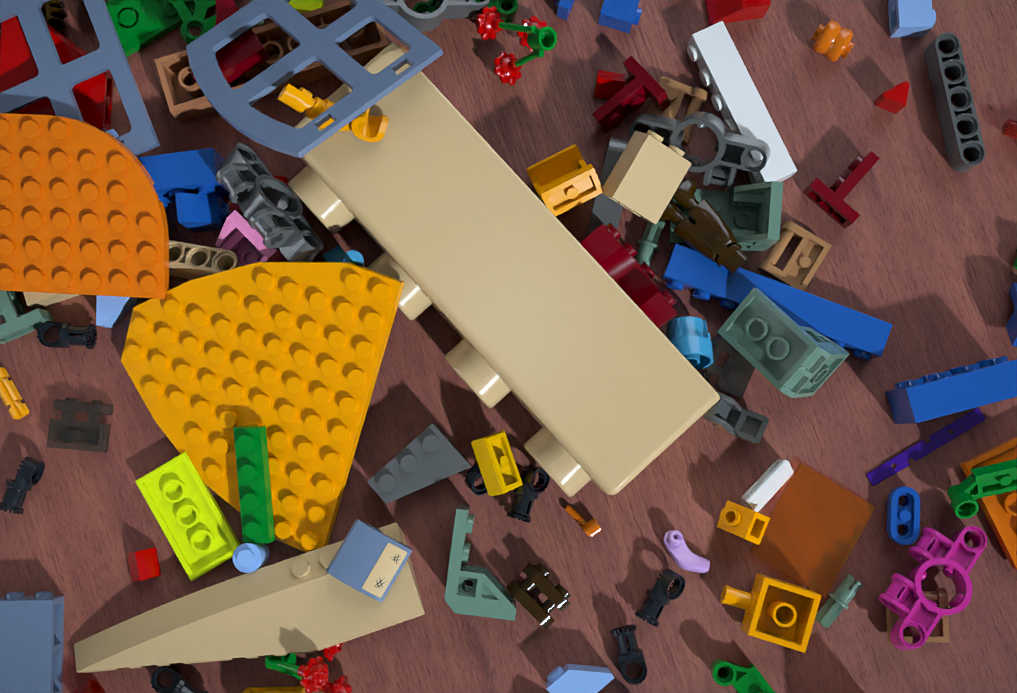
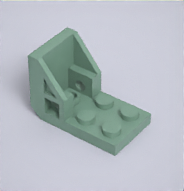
(748, 211)
(786, 354)
(486, 595)

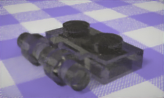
(734, 374)
(80, 435)

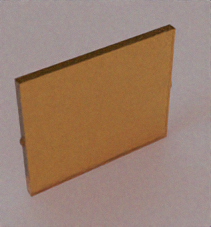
(813, 529)

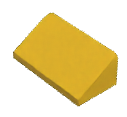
(496, 463)

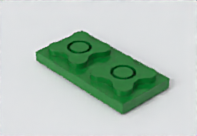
(143, 21)

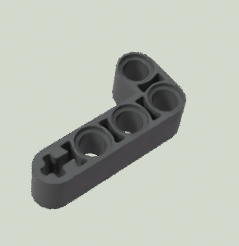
(605, 209)

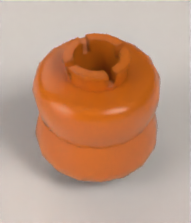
(832, 40)

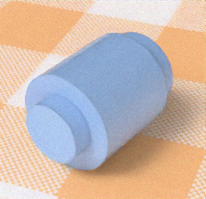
(250, 556)

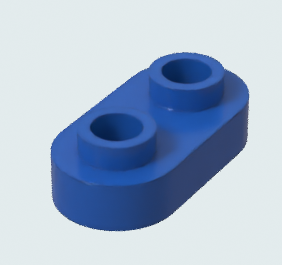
(907, 515)

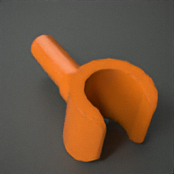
(590, 527)

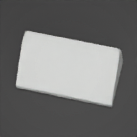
(767, 485)

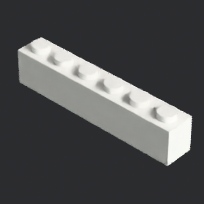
(738, 99)

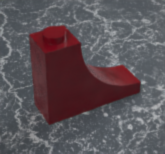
(242, 52)

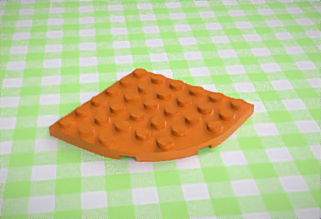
(77, 212)

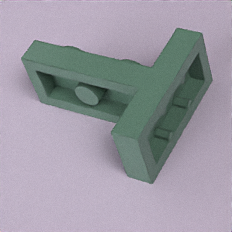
(17, 320)

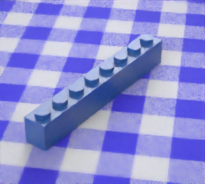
(842, 325)

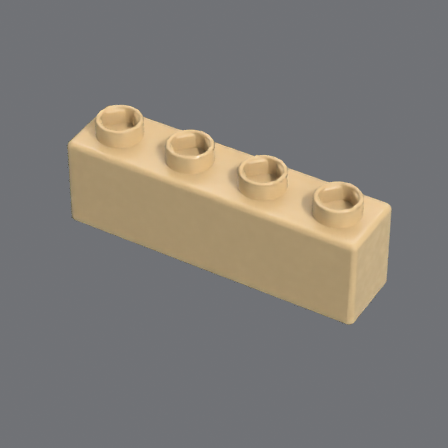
(510, 283)

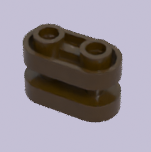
(538, 576)

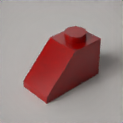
(735, 10)

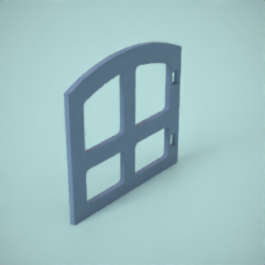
(315, 45)
(58, 79)

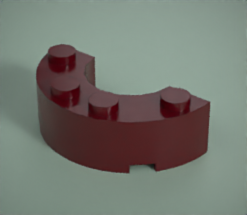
(629, 274)

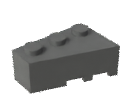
(419, 464)

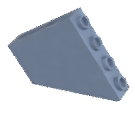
(31, 643)

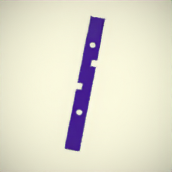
(922, 449)

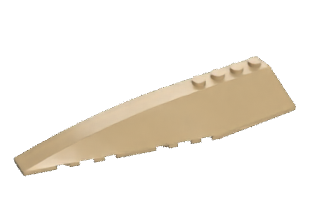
(257, 614)

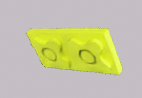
(188, 516)

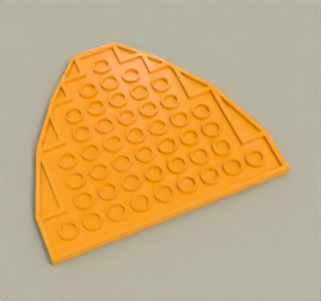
(274, 351)

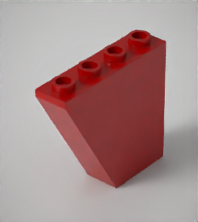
(18, 66)

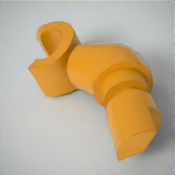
(364, 126)

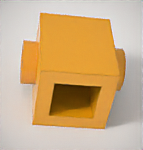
(743, 522)

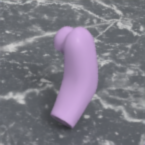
(682, 555)

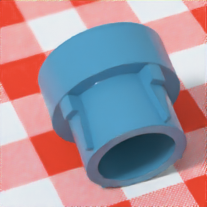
(692, 340)

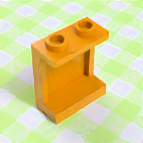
(564, 180)

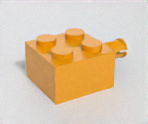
(776, 611)

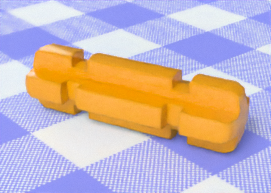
(11, 396)

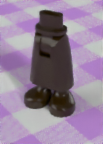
(703, 228)

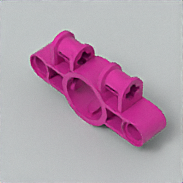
(906, 596)

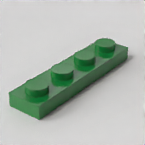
(254, 484)

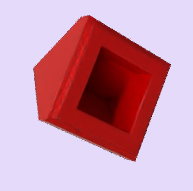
(608, 84)
(894, 98)
(143, 564)

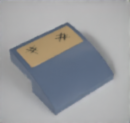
(369, 560)

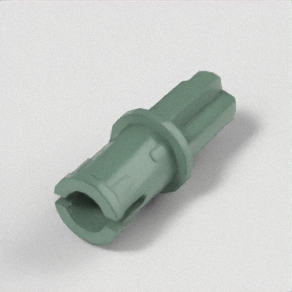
(649, 242)
(838, 601)

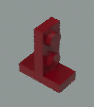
(631, 97)
(831, 198)

